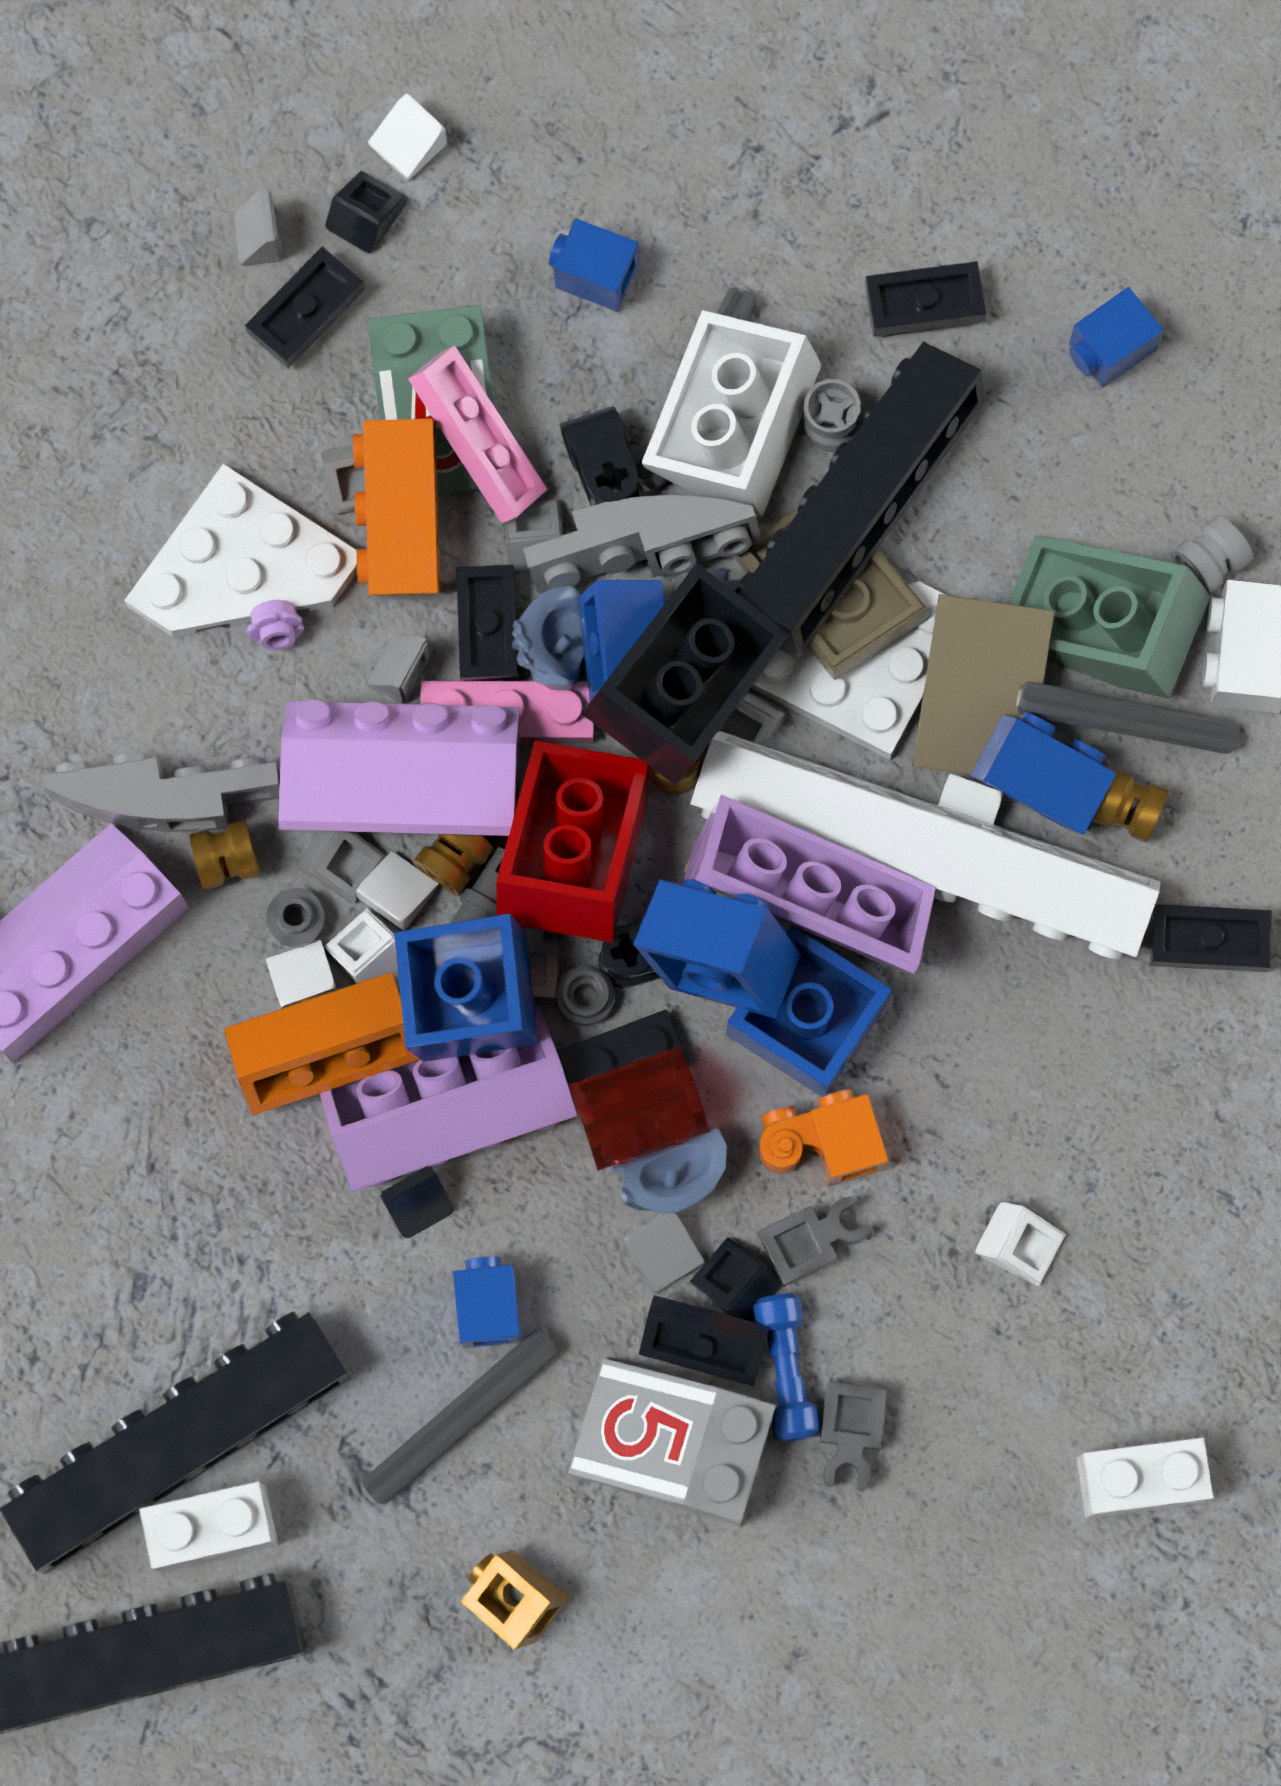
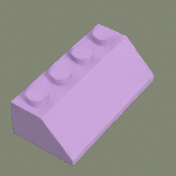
(399, 768)
(814, 884)
(78, 935)
(445, 1109)

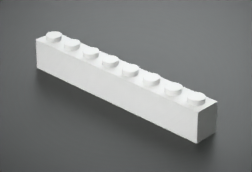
(938, 846)

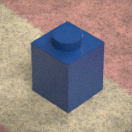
(594, 264)
(1114, 338)
(487, 1303)

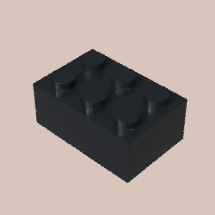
(685, 674)

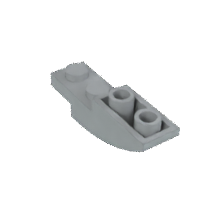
(664, 529)
(139, 797)

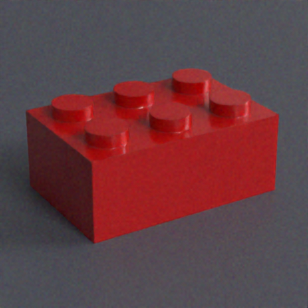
(573, 841)

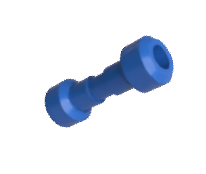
(795, 1416)

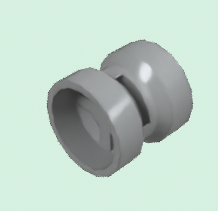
(828, 403)
(1215, 553)

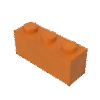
(398, 506)
(319, 1044)

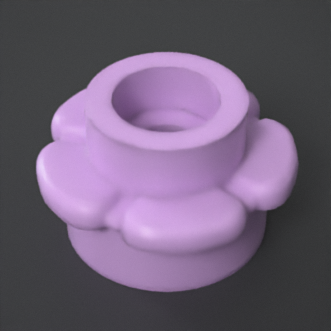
(275, 624)

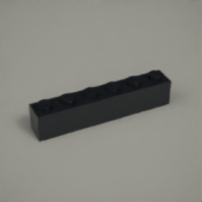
(863, 493)
(174, 1442)
(148, 1652)

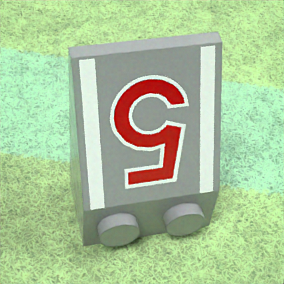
(672, 1440)

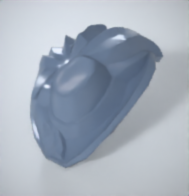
(551, 638)
(675, 1174)

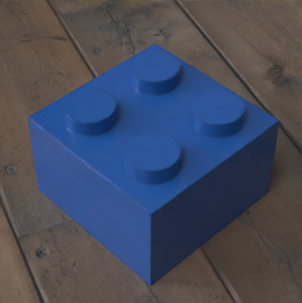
(717, 946)
(466, 988)
(819, 1020)

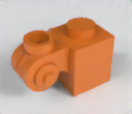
(838, 1131)

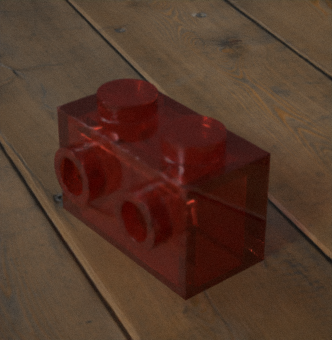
(639, 1108)

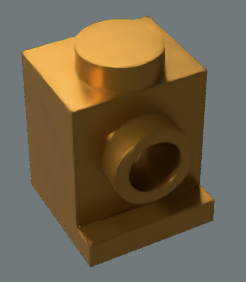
(492, 1600)

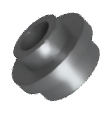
(305, 932)
(585, 978)

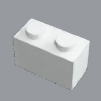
(1247, 647)
(1144, 1477)
(208, 1527)

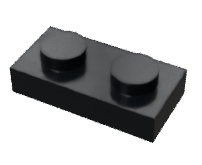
(925, 298)
(305, 307)
(485, 623)
(1211, 938)
(619, 1047)
(703, 1340)

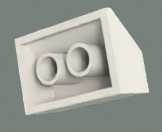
(733, 410)

